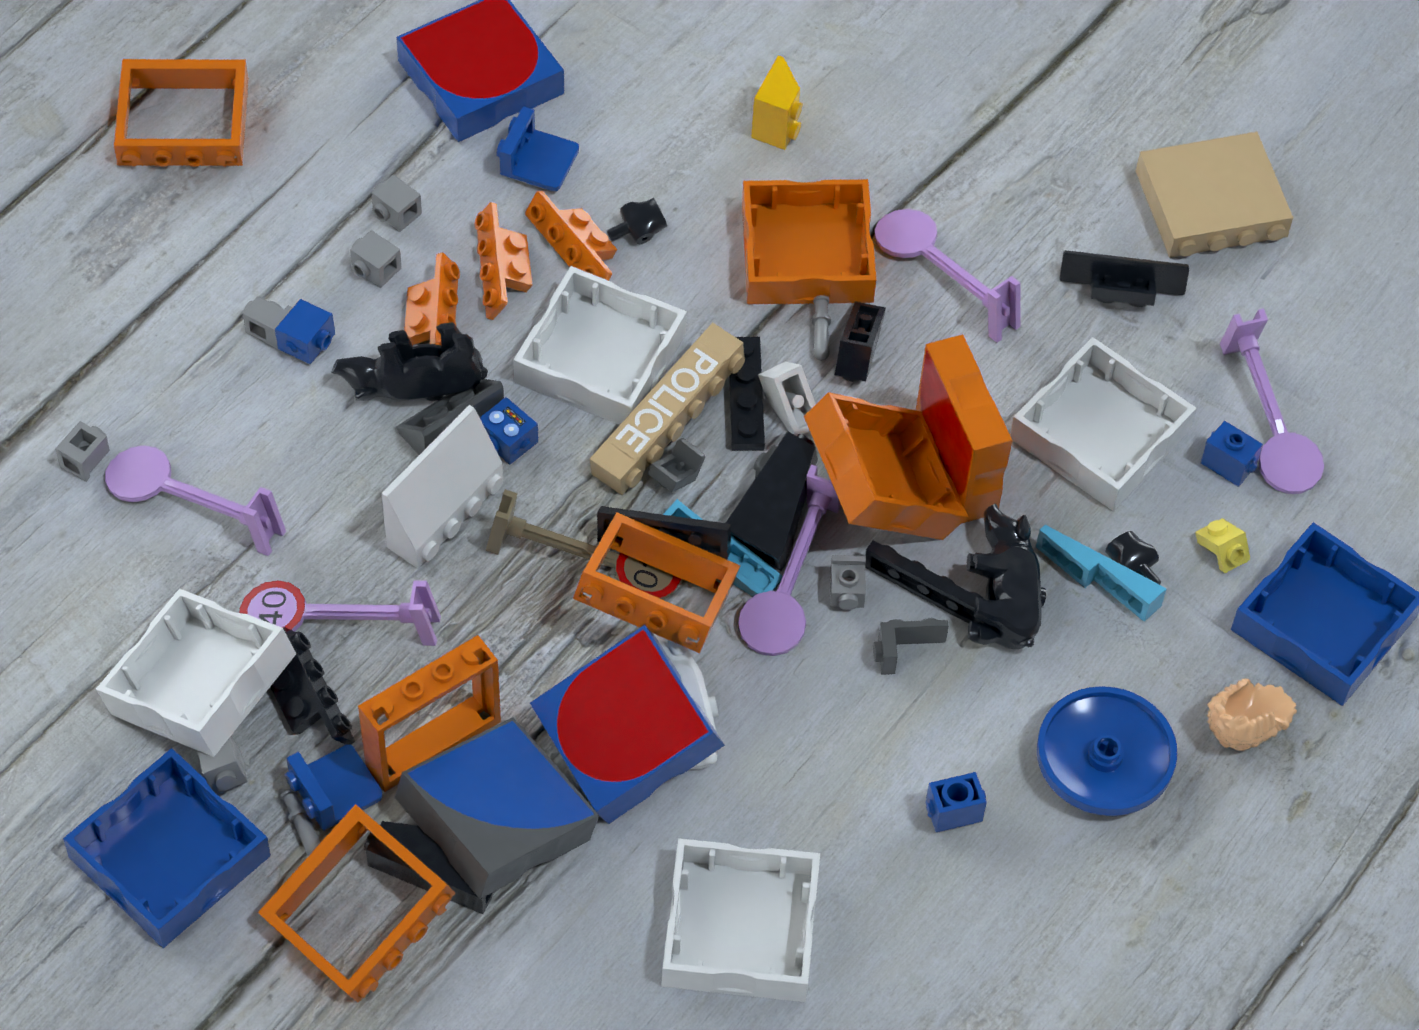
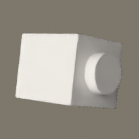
(788, 395)

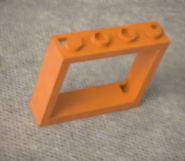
(182, 75)
(669, 556)
(418, 690)
(319, 865)

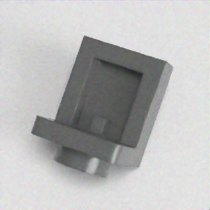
(679, 467)

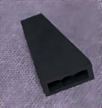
(774, 502)
(430, 854)

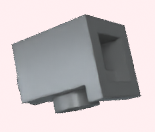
(262, 318)
(82, 450)
(847, 581)

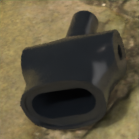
(640, 221)
(1134, 554)

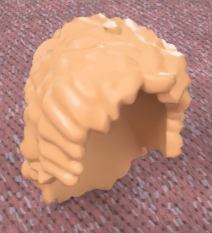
(1249, 714)

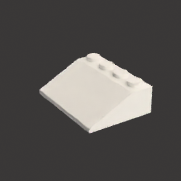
(441, 489)

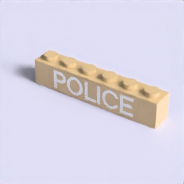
(667, 409)

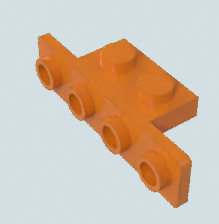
(572, 235)
(502, 260)
(432, 302)

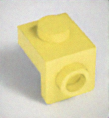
(1226, 542)

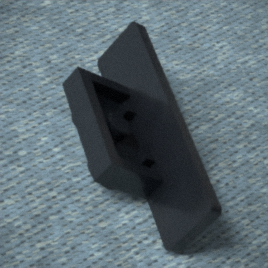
(1124, 278)
(305, 694)

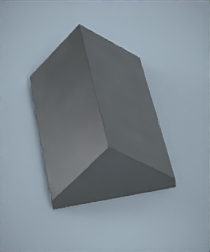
(430, 422)

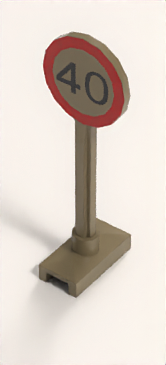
(626, 568)

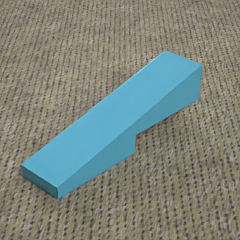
(1086, 565)
(754, 573)

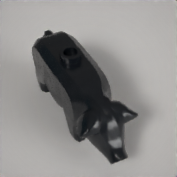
(415, 371)
(1013, 586)

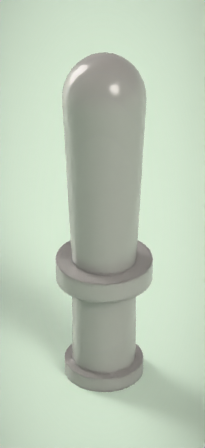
(821, 321)
(300, 818)

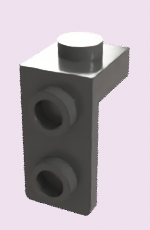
(905, 632)

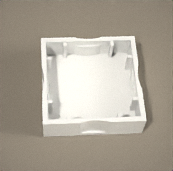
(599, 346)
(1102, 424)
(196, 672)
(741, 920)

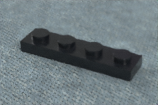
(747, 400)
(707, 535)
(921, 582)

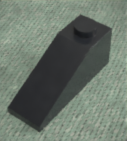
(859, 342)

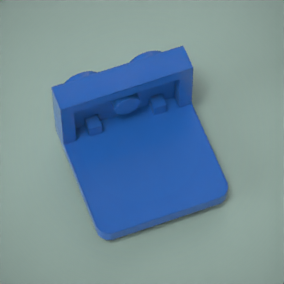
(535, 155)
(332, 784)

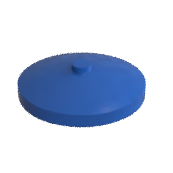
(1106, 751)

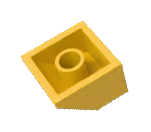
(777, 107)

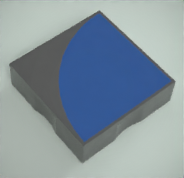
(496, 806)

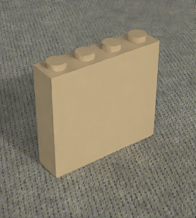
(1213, 194)

